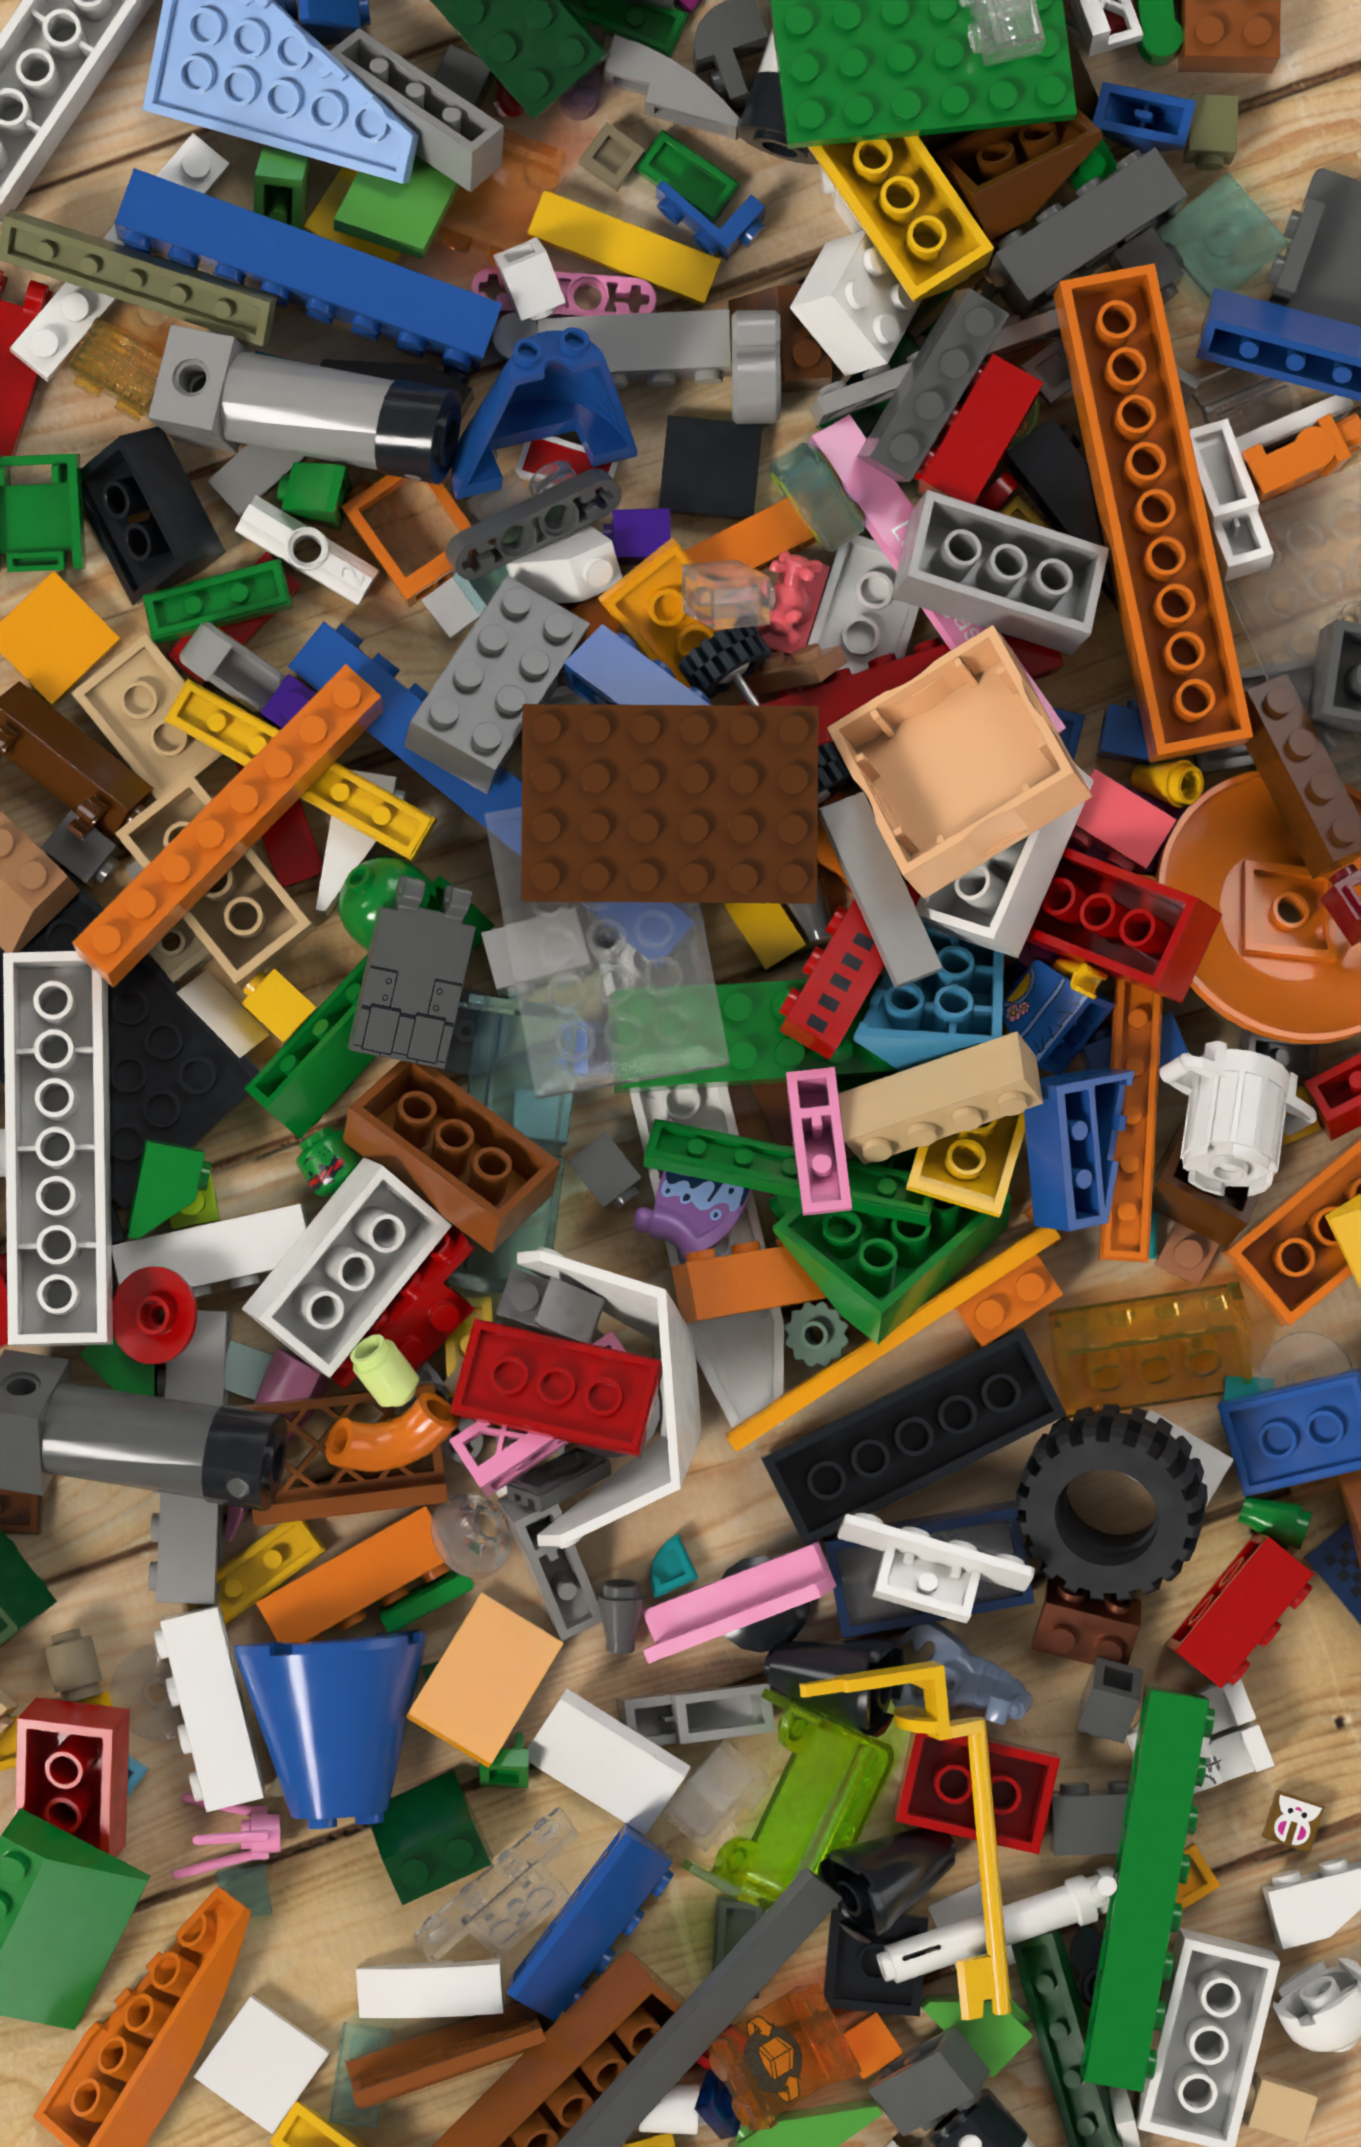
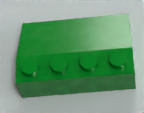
(883, 1266)
(58, 1919)

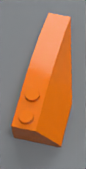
(142, 2053)

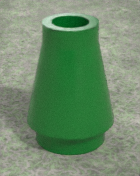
(1279, 1520)

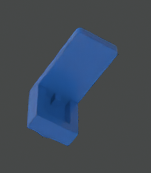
(739, 229)

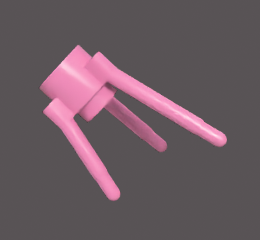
(258, 1834)

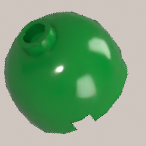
(372, 886)

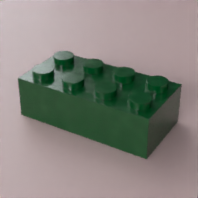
(530, 46)

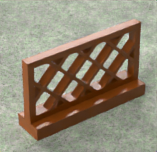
(347, 1495)
(442, 2054)

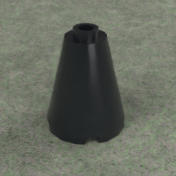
(824, 1659)
(886, 1877)

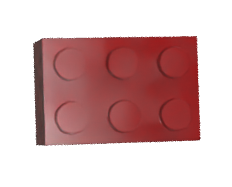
(979, 431)
(1241, 1610)
(75, 1769)
(939, 1794)

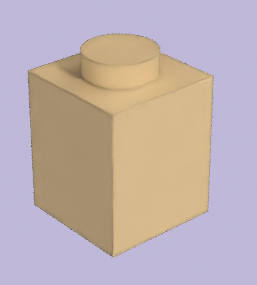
(1279, 2107)

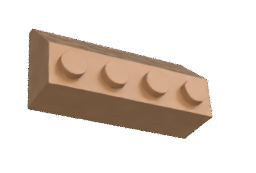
(30, 888)

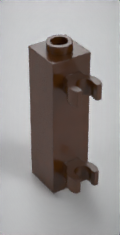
(69, 764)

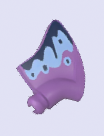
(692, 1212)

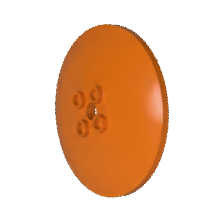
(1259, 970)

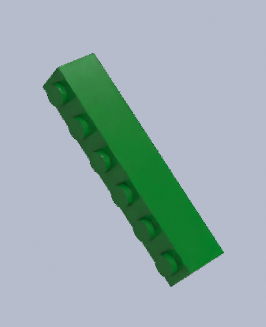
(315, 1061)

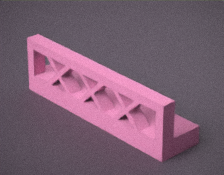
(519, 1456)
(737, 1601)

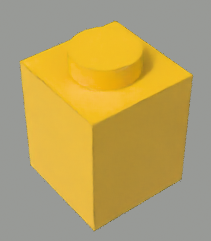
(277, 1004)

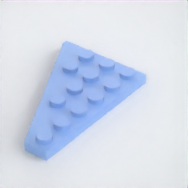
(272, 83)

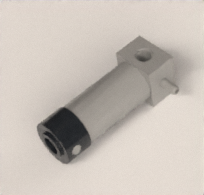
(224, 396)

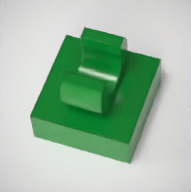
(508, 1768)

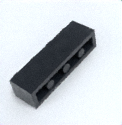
(1060, 485)

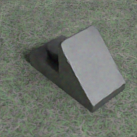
(1296, 1058)
(551, 1306)

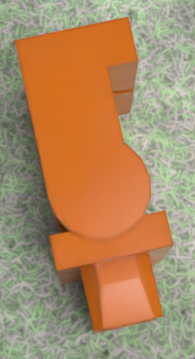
(1313, 452)

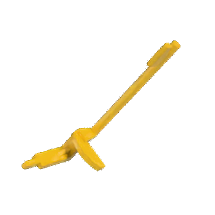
(983, 1975)

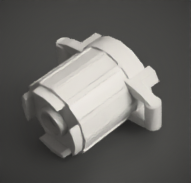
(1235, 1116)

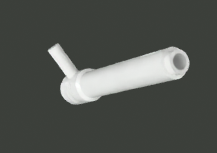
(1075, 1902)

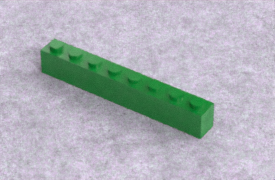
(1147, 1878)

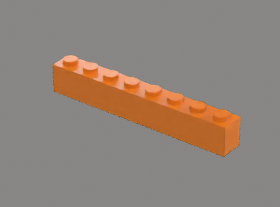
(229, 826)

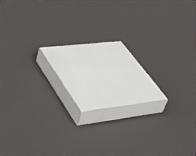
(262, 2064)

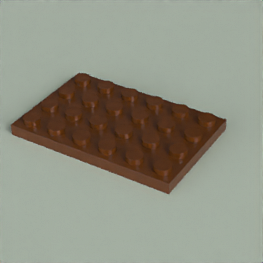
(669, 803)

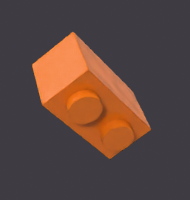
(1008, 1301)

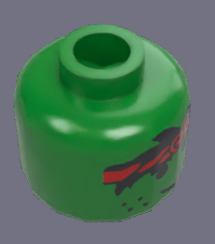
(326, 1160)

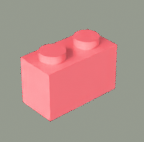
(1121, 824)

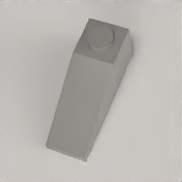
(555, 1571)

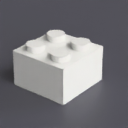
(854, 304)

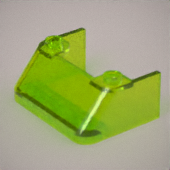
(813, 1810)

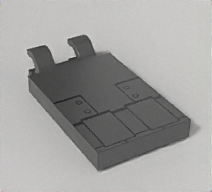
(413, 977)

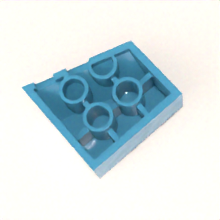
(940, 1011)

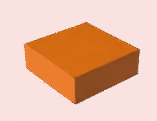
(872, 2044)

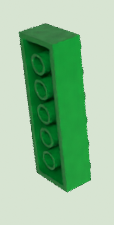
(761, 1051)

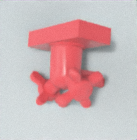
(797, 602)

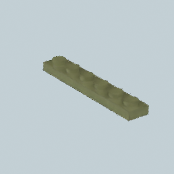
(137, 277)

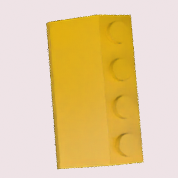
(908, 212)

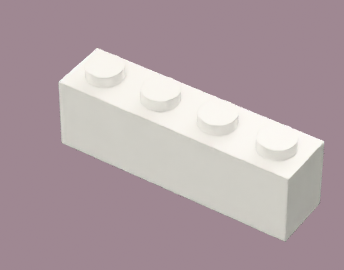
(217, 1251)
(211, 1706)

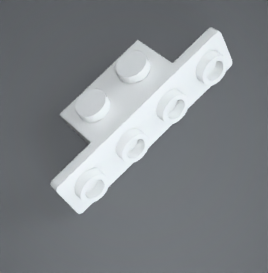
(931, 1572)

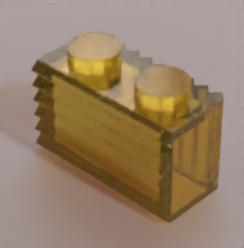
(118, 367)

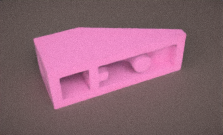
(818, 1141)

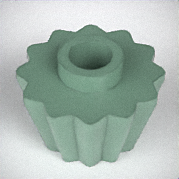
(803, 1341)

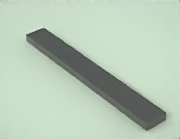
(705, 2014)

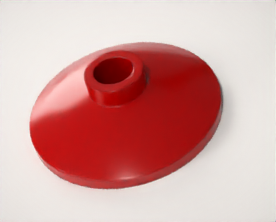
(138, 1310)

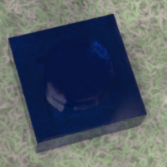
(716, 2107)

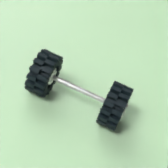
(725, 662)

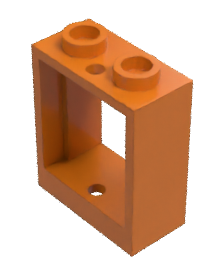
(429, 576)

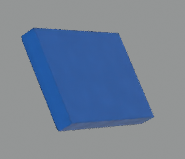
(1295, 1432)

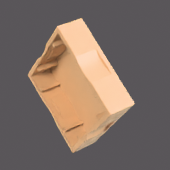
(959, 762)

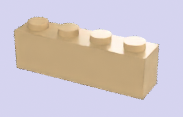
(940, 1098)

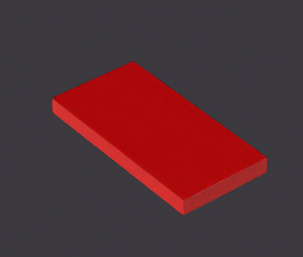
(557, 1388)

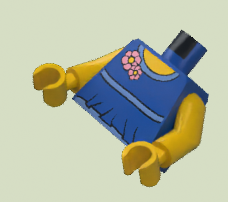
(1054, 1008)

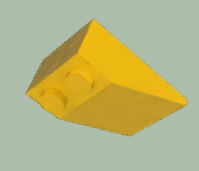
(971, 1165)

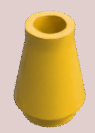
(1171, 782)

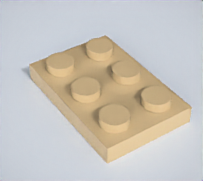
(130, 706)

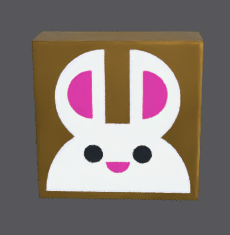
(1293, 1821)

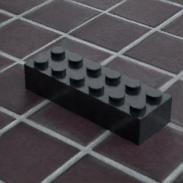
(913, 1435)

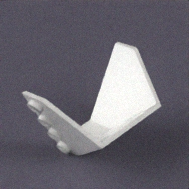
(665, 1461)

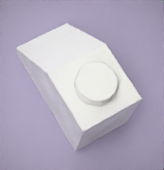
(569, 567)

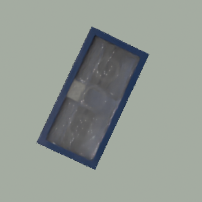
(856, 1568)

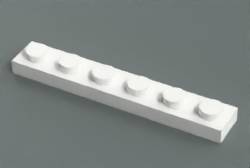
(72, 310)

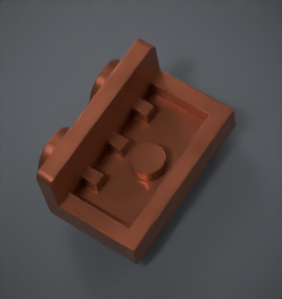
(1086, 1627)

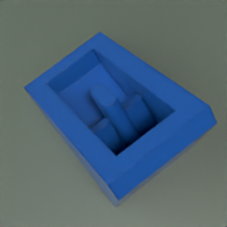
(1143, 118)

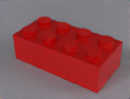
(1124, 925)

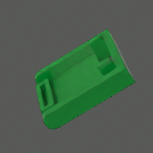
(42, 519)

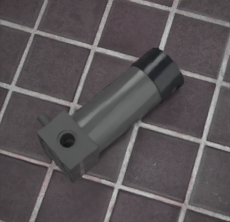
(132, 1438)

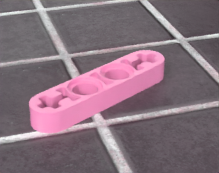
(570, 284)

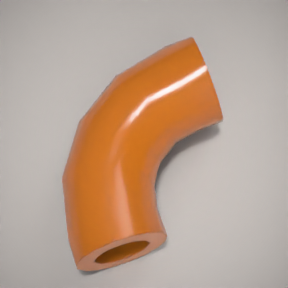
(391, 1442)

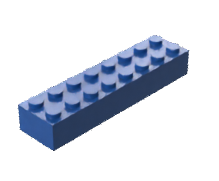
(307, 271)

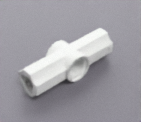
(280, 534)

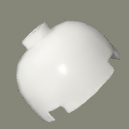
(1322, 2006)

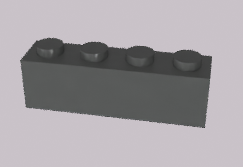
(933, 385)

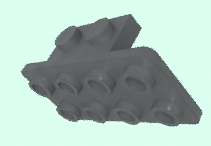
(1324, 251)

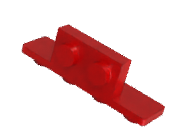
(424, 1308)

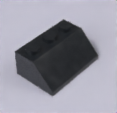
(139, 476)

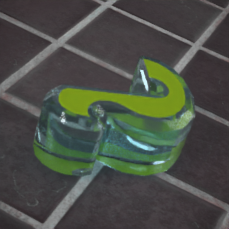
(817, 496)

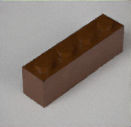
(1302, 778)

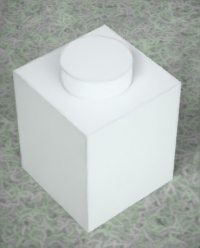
(529, 280)

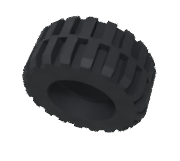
(1101, 1559)

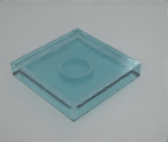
(1223, 237)

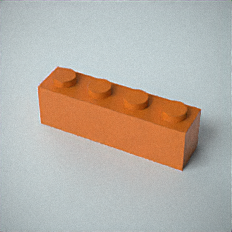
(740, 1282)
(355, 1580)

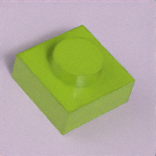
(199, 1212)

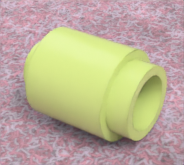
(384, 1371)

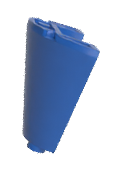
(546, 389)
(334, 1719)

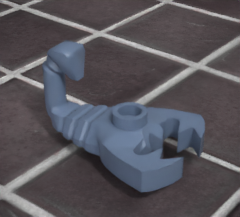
(969, 1678)

